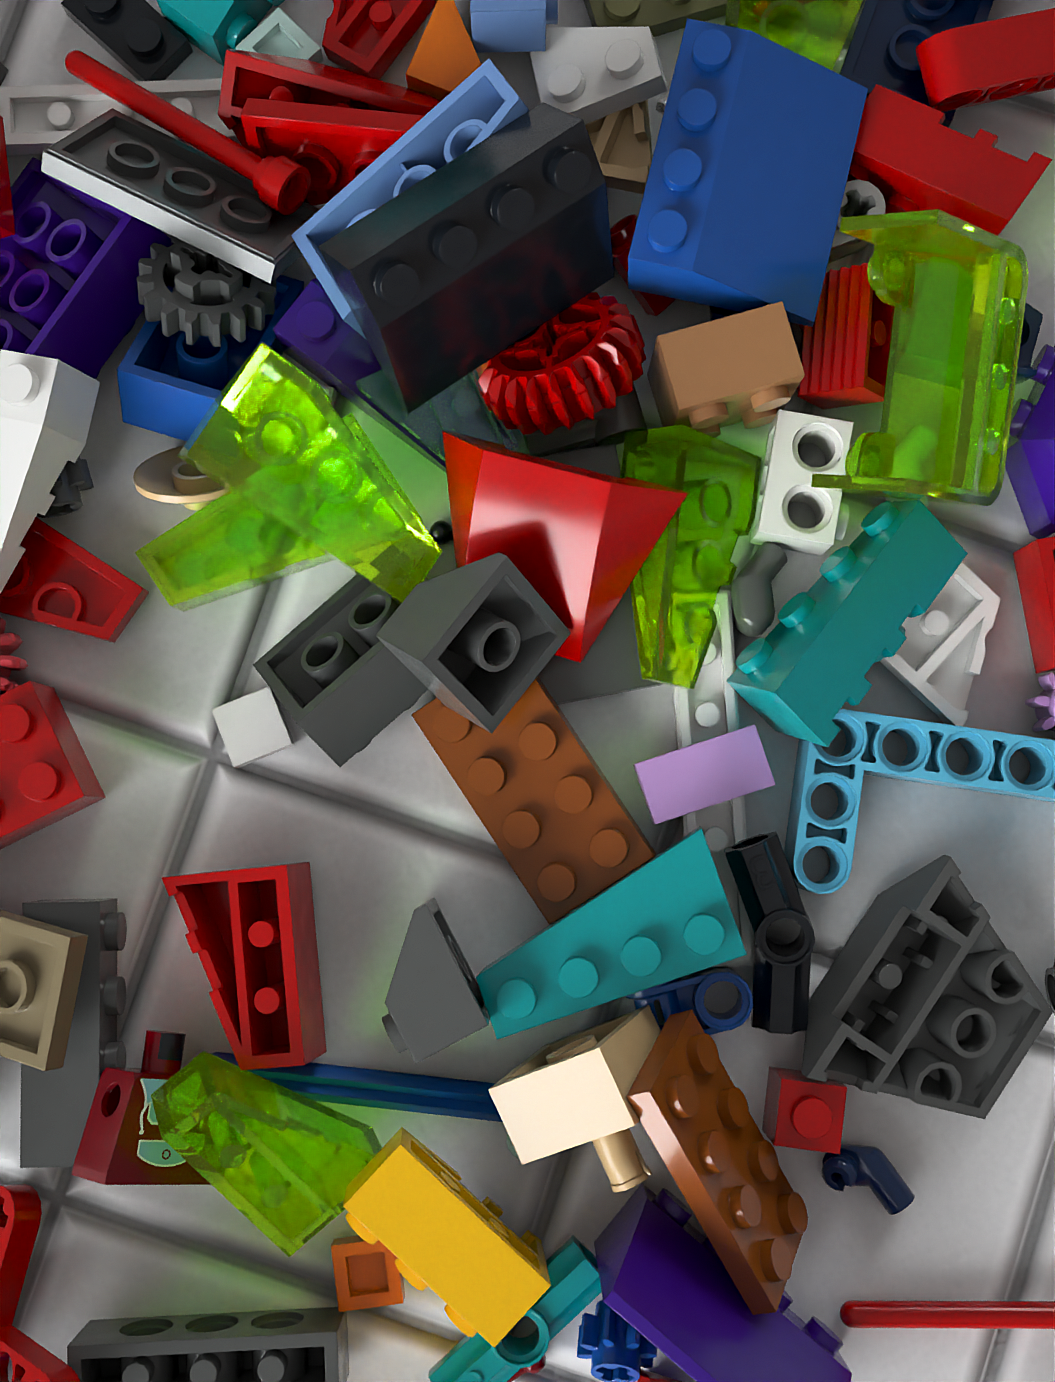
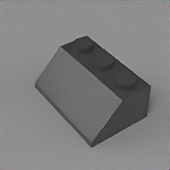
(339, 675)

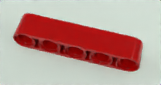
(989, 61)

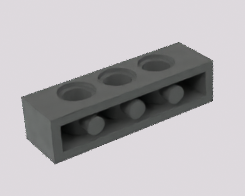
(215, 1347)

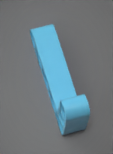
(924, 763)

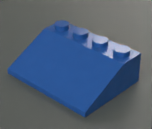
(745, 175)

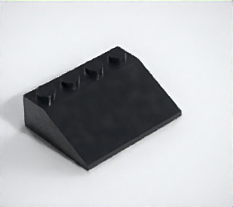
(477, 253)

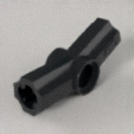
(779, 970)

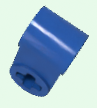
(689, 993)

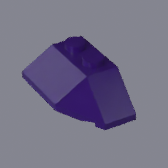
(1032, 449)

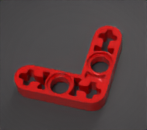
(18, 1232)

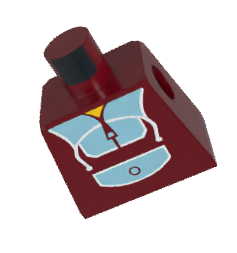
(122, 1130)

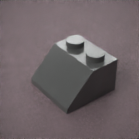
(475, 637)
(432, 989)

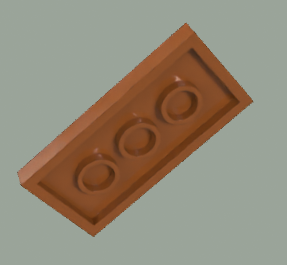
(540, 799)
(720, 1160)

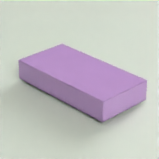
(704, 774)

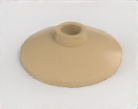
(175, 481)

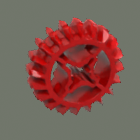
(566, 367)

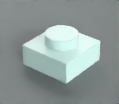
(281, 37)

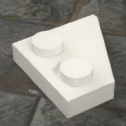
(597, 69)
(947, 645)

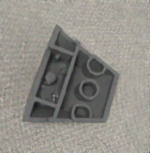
(925, 1000)

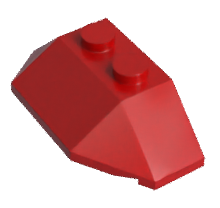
(308, 82)

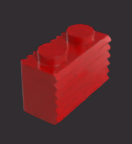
(848, 344)

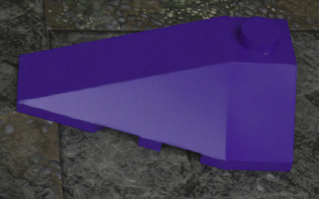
(337, 355)

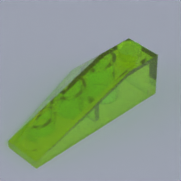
(297, 461)
(692, 558)

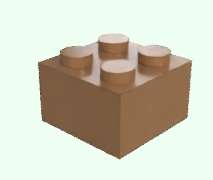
(726, 371)

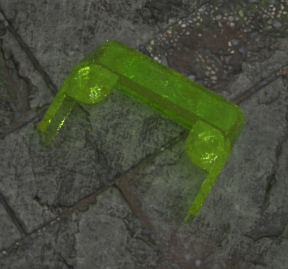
(948, 362)

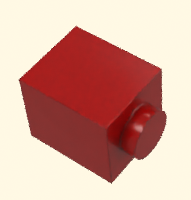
(803, 1111)

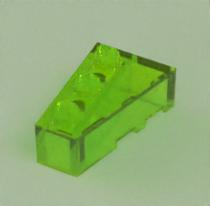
(263, 1146)

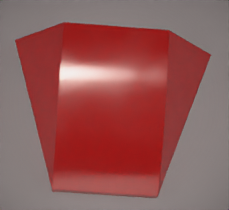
(561, 525)

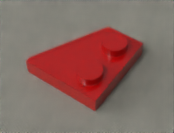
(372, 33)

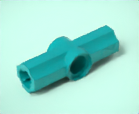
(572, 1288)

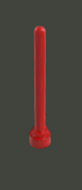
(277, 180)
(949, 1314)

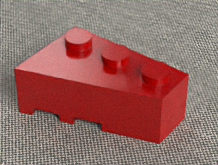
(935, 167)

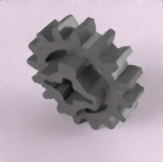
(205, 295)

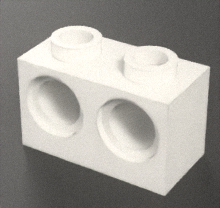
(789, 480)

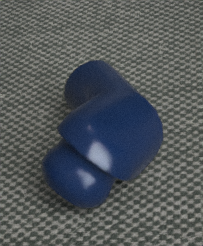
(870, 1168)

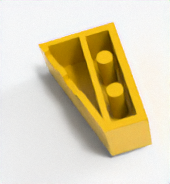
(447, 1238)

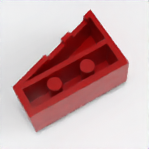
(260, 958)

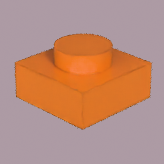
(365, 1274)

